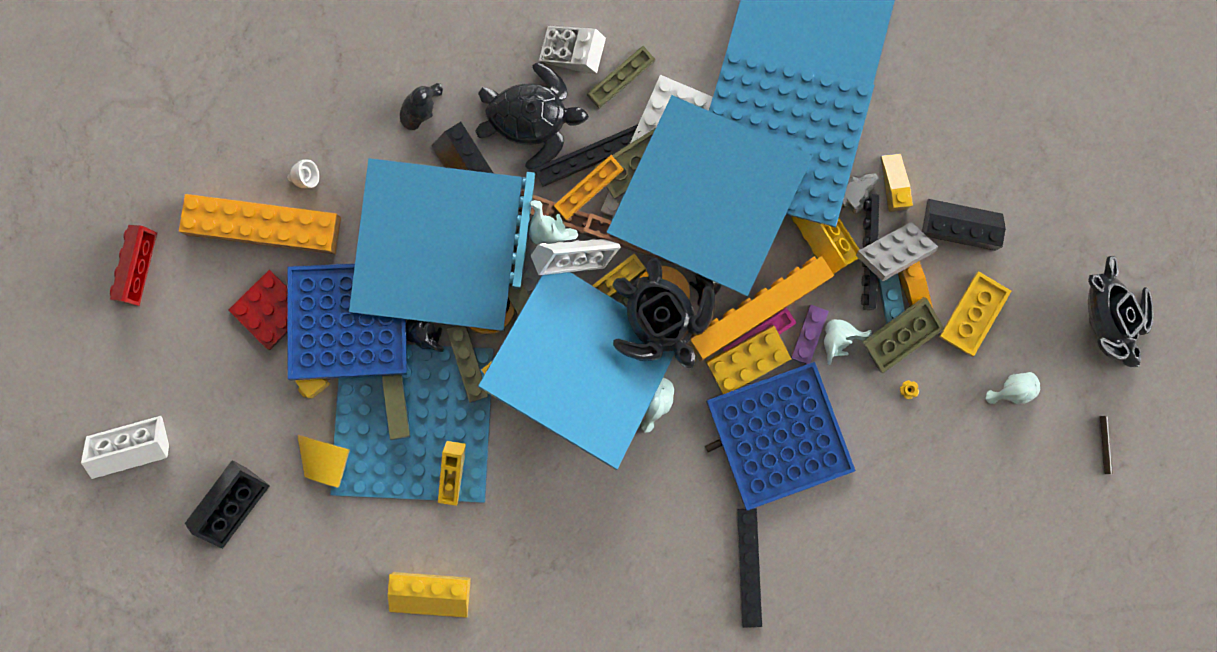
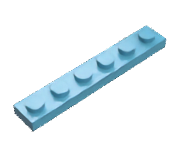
(521, 238)

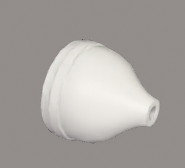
(304, 174)

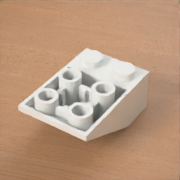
(573, 48)

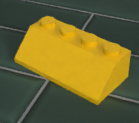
(831, 243)
(428, 594)

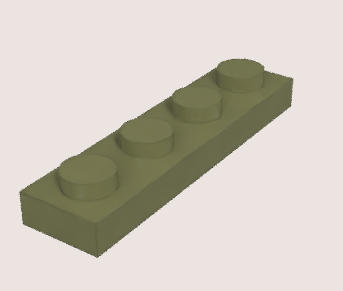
(466, 362)

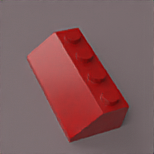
(133, 265)

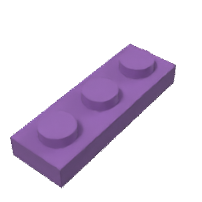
(809, 334)

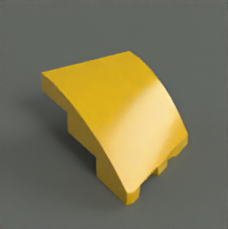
(322, 460)

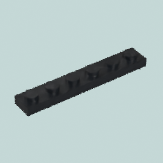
(584, 157)
(871, 228)
(749, 568)

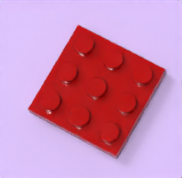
(264, 310)

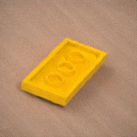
(975, 314)
(748, 360)

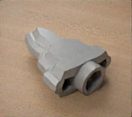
(858, 191)

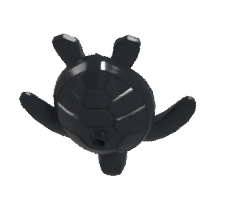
(531, 115)
(1117, 315)
(662, 317)

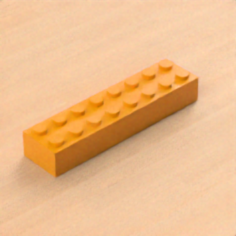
(260, 224)
(765, 305)

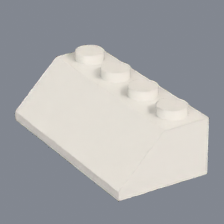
(573, 256)
(125, 447)

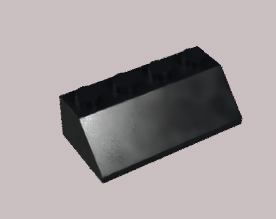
(458, 150)
(964, 225)
(226, 505)

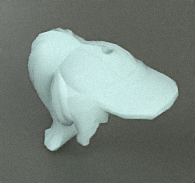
(546, 229)
(839, 336)
(1018, 388)
(659, 405)

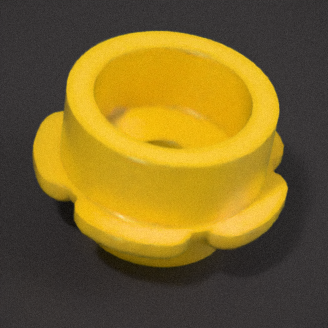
(914, 389)

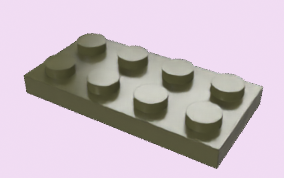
(629, 159)
(903, 335)

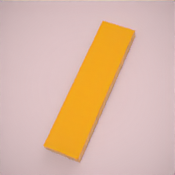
(588, 187)

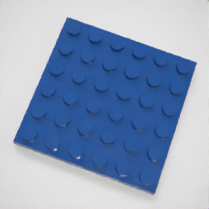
(329, 339)
(780, 436)

